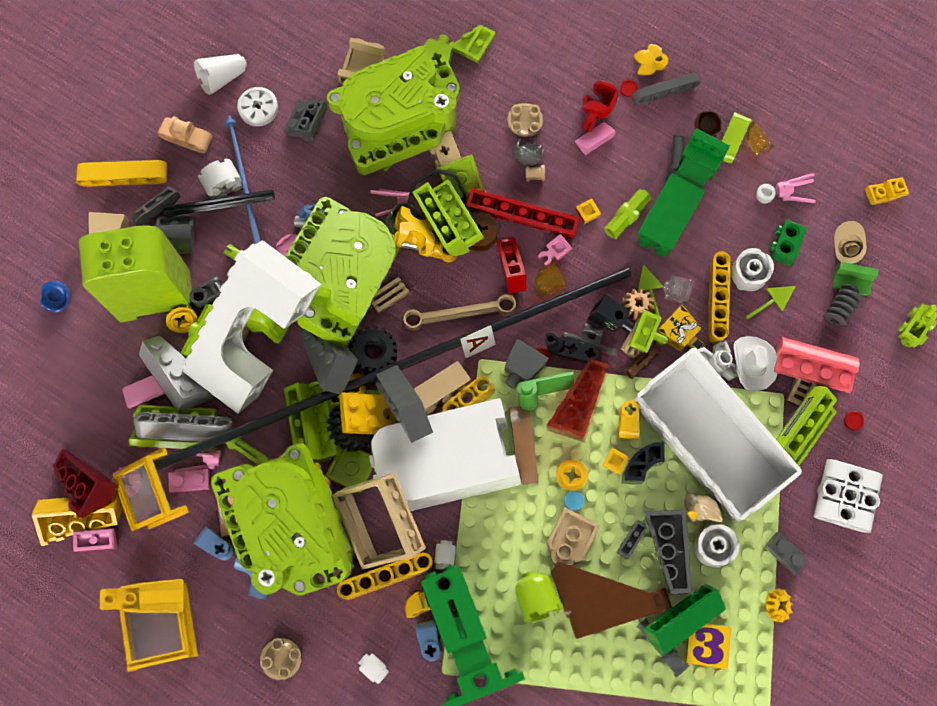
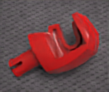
(608, 97)

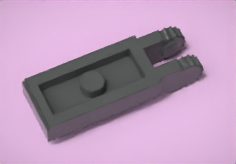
(155, 206)

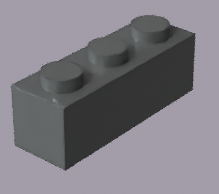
(632, 539)

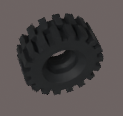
(373, 338)
(346, 440)

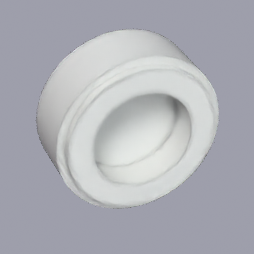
(765, 193)

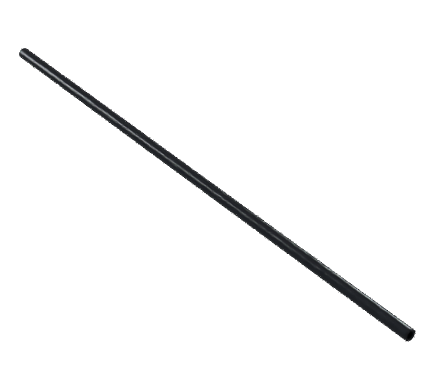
(371, 377)

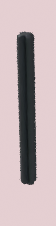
(219, 203)

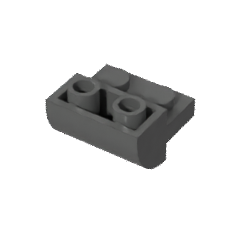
(306, 119)
(179, 232)

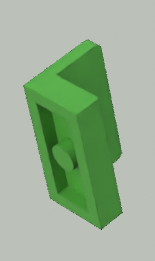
(854, 275)

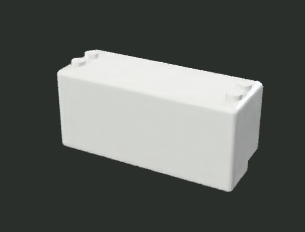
(716, 436)

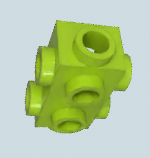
(920, 322)

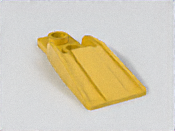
(145, 597)

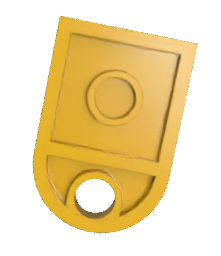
(364, 413)

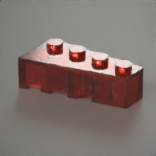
(579, 406)

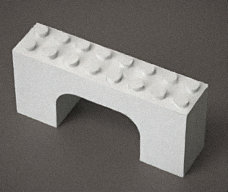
(258, 281)

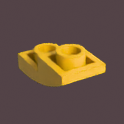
(886, 191)

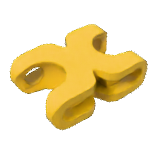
(413, 231)

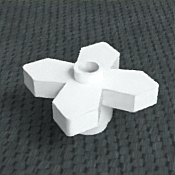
(721, 360)

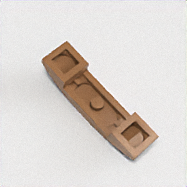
(524, 444)

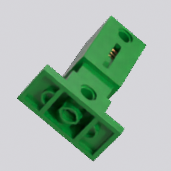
(682, 193)
(464, 637)

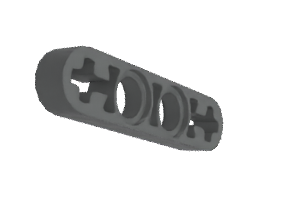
(666, 89)

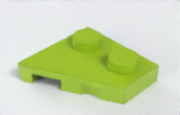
(474, 43)

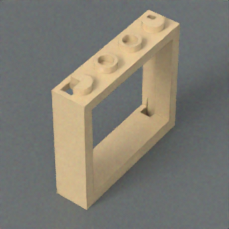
(400, 516)

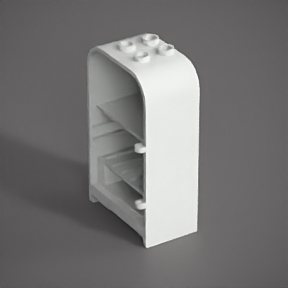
(452, 463)

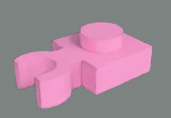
(557, 248)

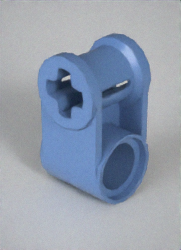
(212, 542)
(428, 636)

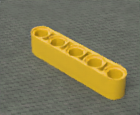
(121, 173)
(723, 290)
(374, 575)

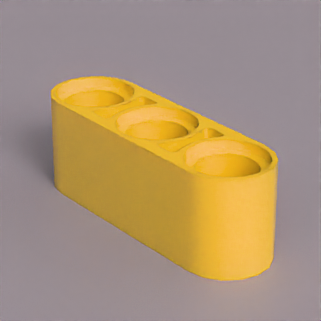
(473, 390)

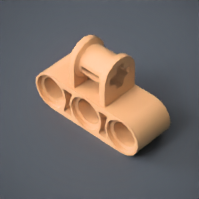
(184, 134)

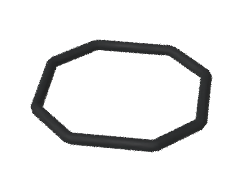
(431, 174)

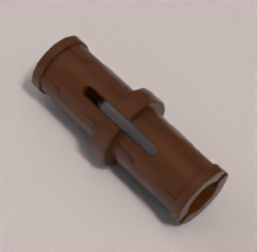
(641, 362)

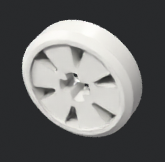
(263, 98)

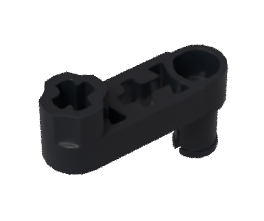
(556, 346)

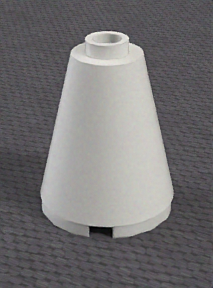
(218, 71)

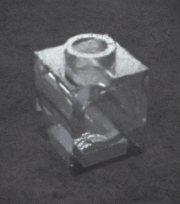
(678, 289)

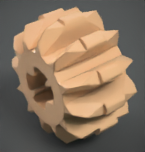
(634, 297)

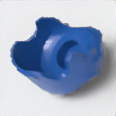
(55, 296)

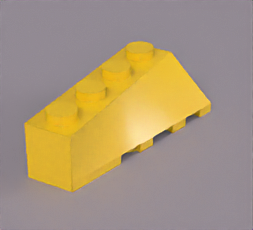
(56, 520)

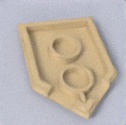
(571, 537)

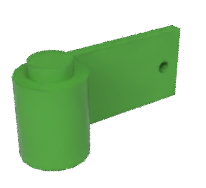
(530, 390)

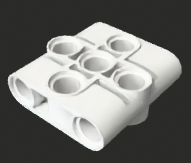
(866, 484)

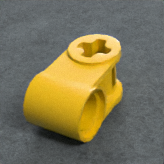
(629, 424)

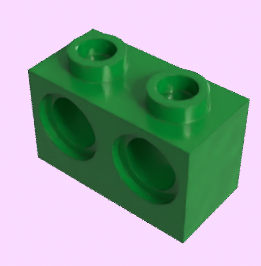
(790, 244)

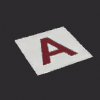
(478, 341)

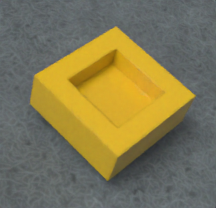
(588, 211)
(615, 461)

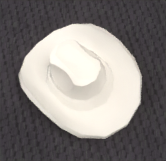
(755, 363)

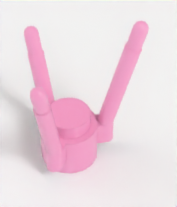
(786, 188)
(402, 196)
(211, 457)

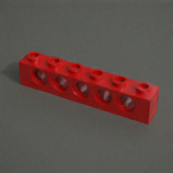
(523, 213)

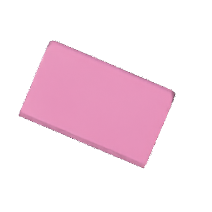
(596, 138)
(142, 391)
(94, 540)

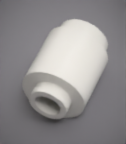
(444, 554)
(373, 668)

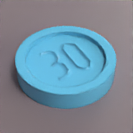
(574, 500)

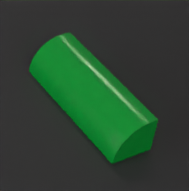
(685, 618)

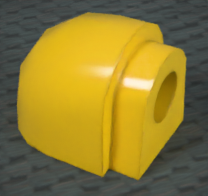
(416, 605)

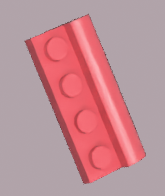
(816, 364)

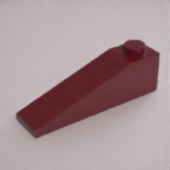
(83, 485)

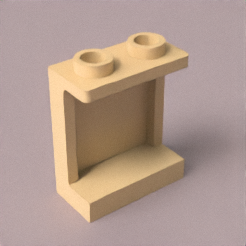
(360, 56)

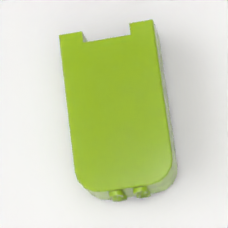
(134, 272)

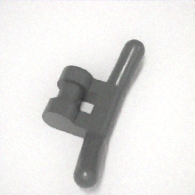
(593, 331)

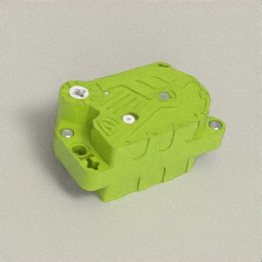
(397, 108)
(349, 259)
(285, 523)

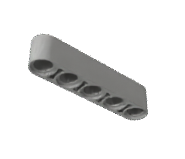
(179, 426)

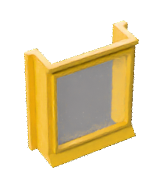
(143, 493)
(158, 636)

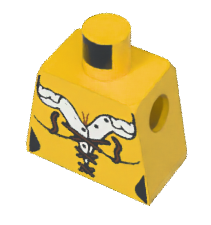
(681, 330)

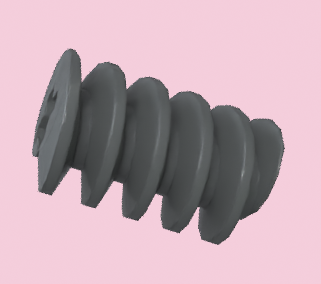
(843, 305)

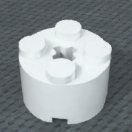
(220, 179)
(751, 270)
(725, 540)

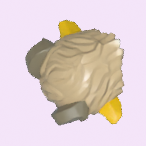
(702, 508)

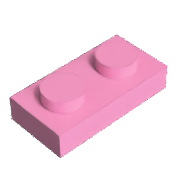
(189, 480)

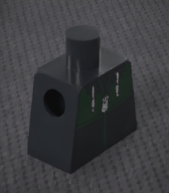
(611, 315)

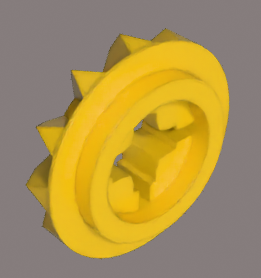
(184, 325)
(579, 470)
(772, 605)

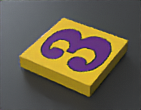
(709, 647)

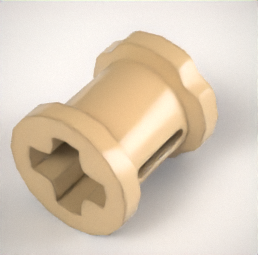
(535, 173)

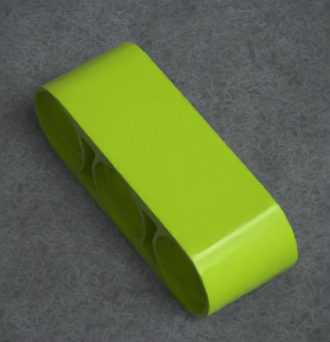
(735, 135)

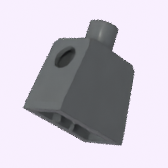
(523, 364)

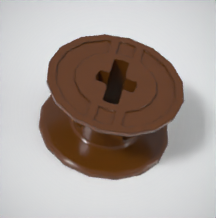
(489, 230)

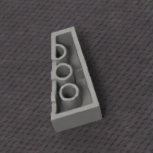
(167, 367)

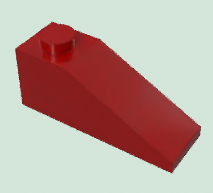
(512, 265)

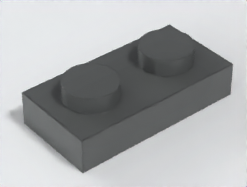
(786, 553)

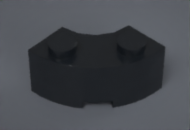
(642, 461)

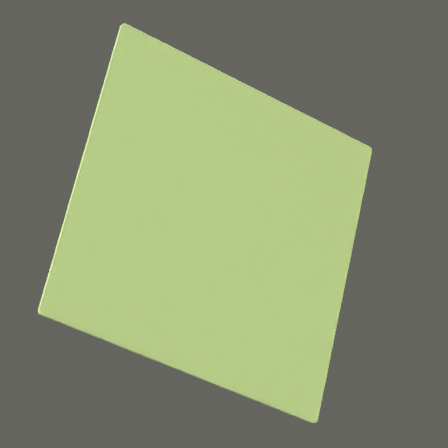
(509, 532)

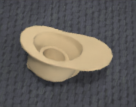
(850, 242)

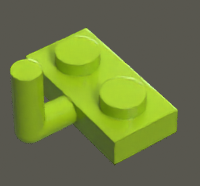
(646, 332)

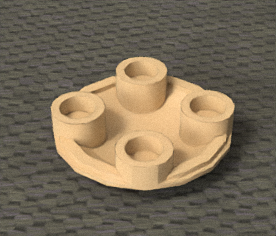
(525, 119)
(280, 659)

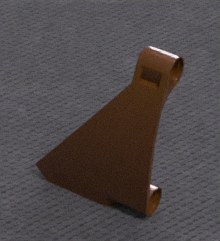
(602, 603)

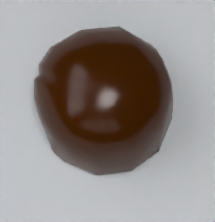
(708, 122)

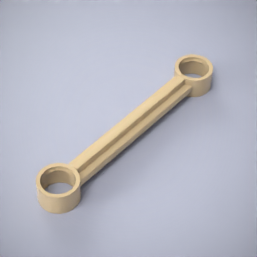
(459, 312)

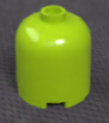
(537, 596)

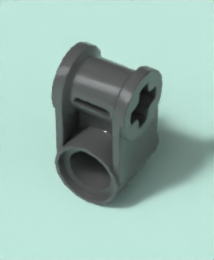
(207, 290)

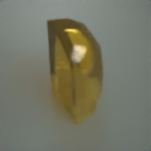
(758, 139)
(549, 280)

